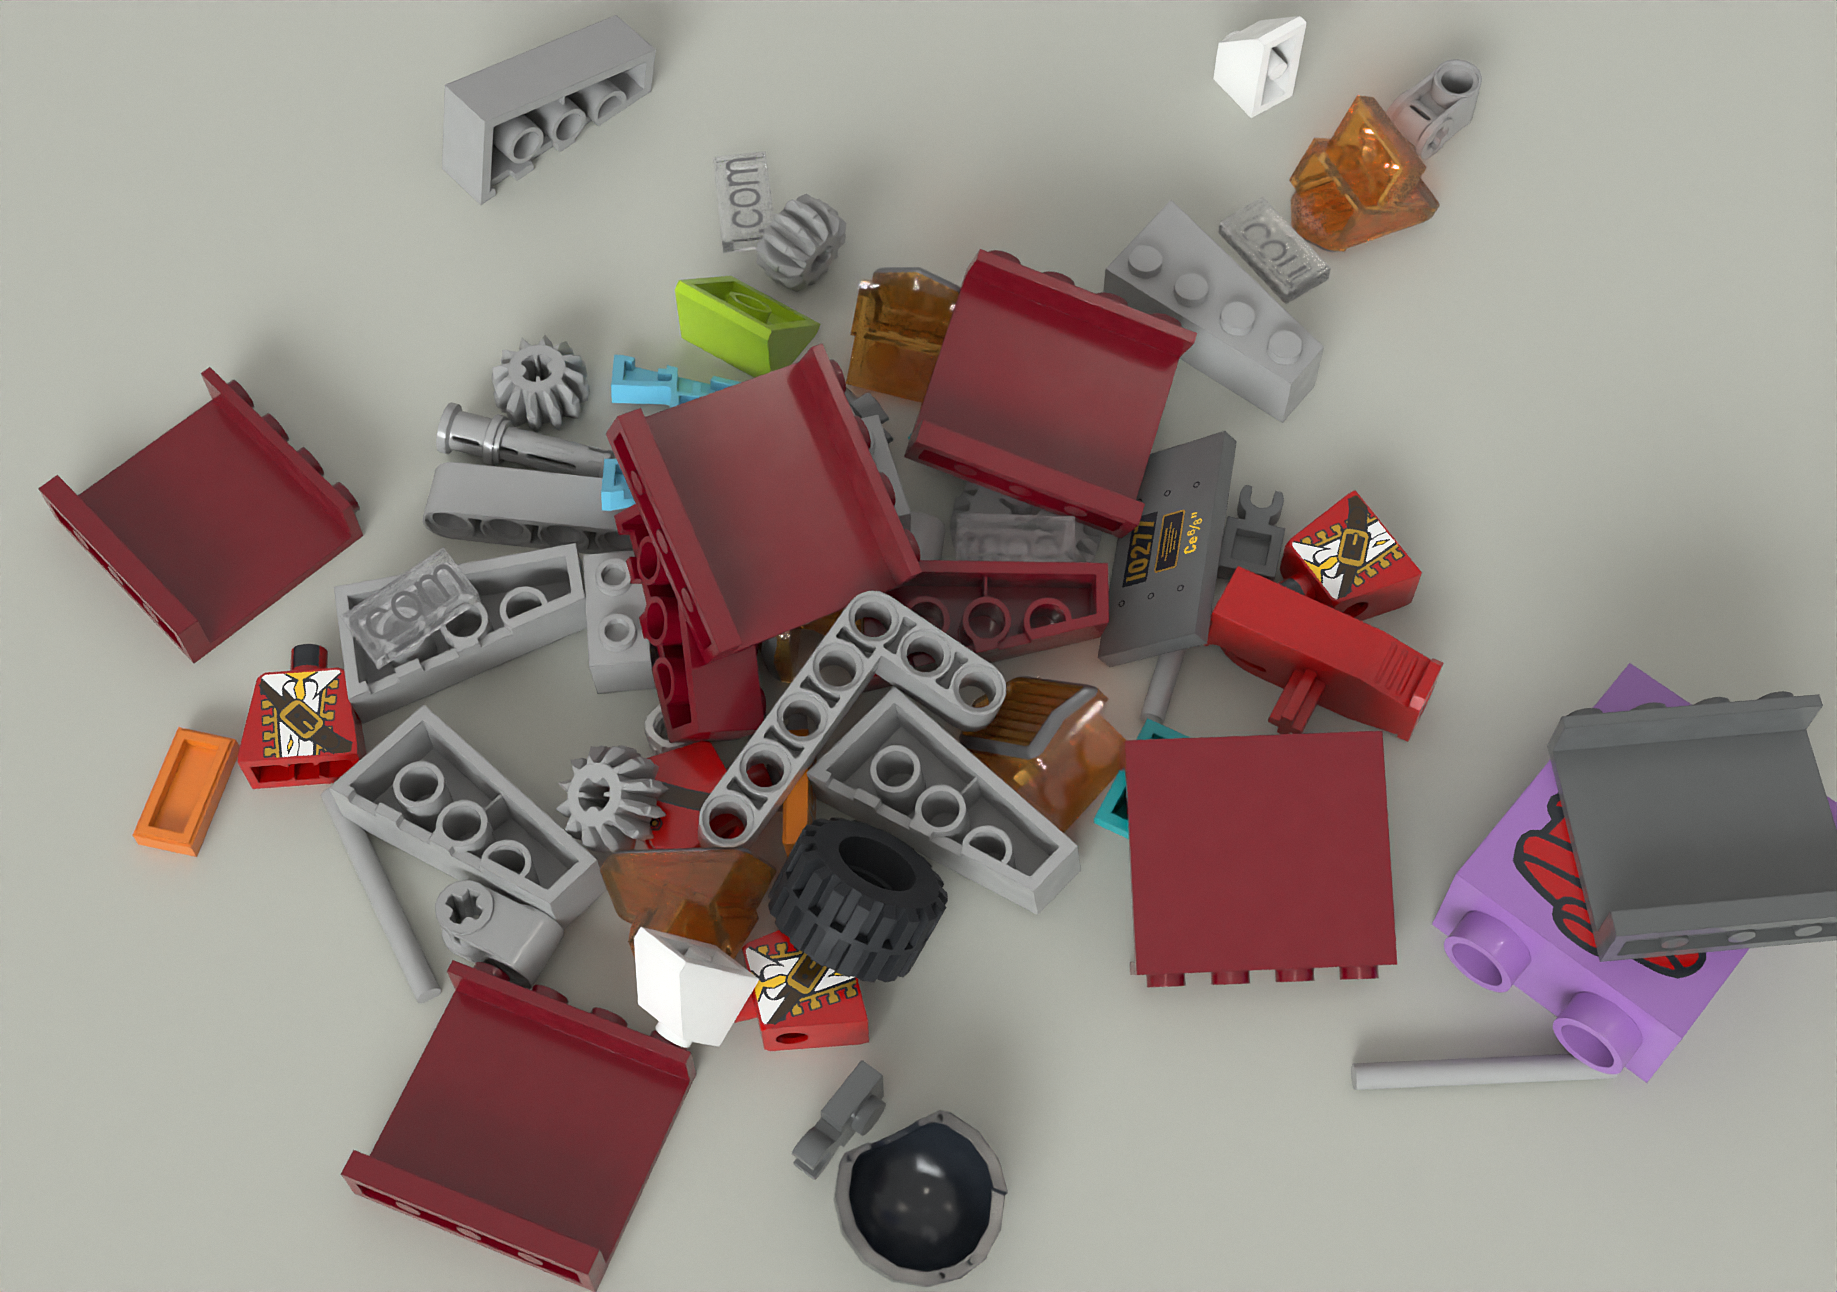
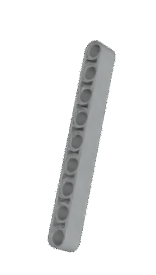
(555, 511)

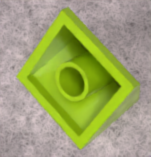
(741, 324)

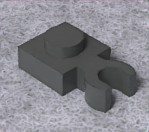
(1252, 538)
(850, 1110)

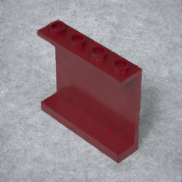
(1048, 392)
(765, 504)
(211, 520)
(1259, 856)
(528, 1125)

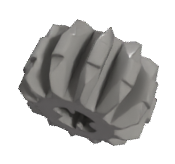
(801, 242)
(540, 384)
(612, 798)

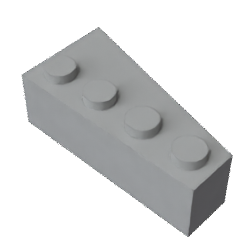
(539, 102)
(1240, 328)
(522, 607)
(944, 803)
(467, 819)

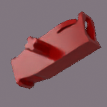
(1320, 658)

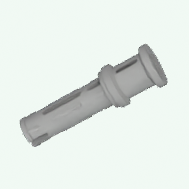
(500, 441)

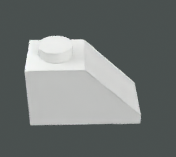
(1260, 63)
(689, 987)

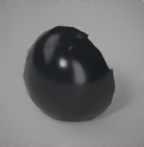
(922, 1201)

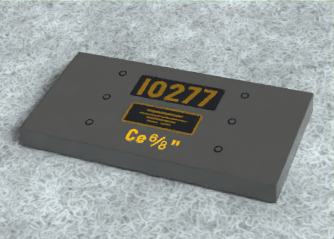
(1171, 560)

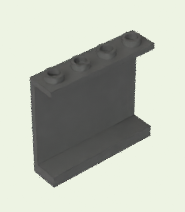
(1699, 825)

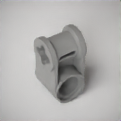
(1437, 106)
(504, 935)

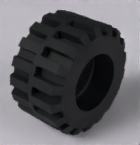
(857, 899)

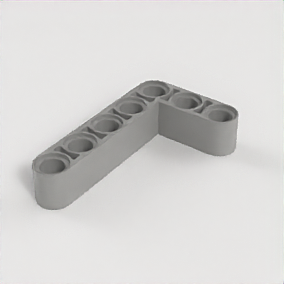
(829, 704)

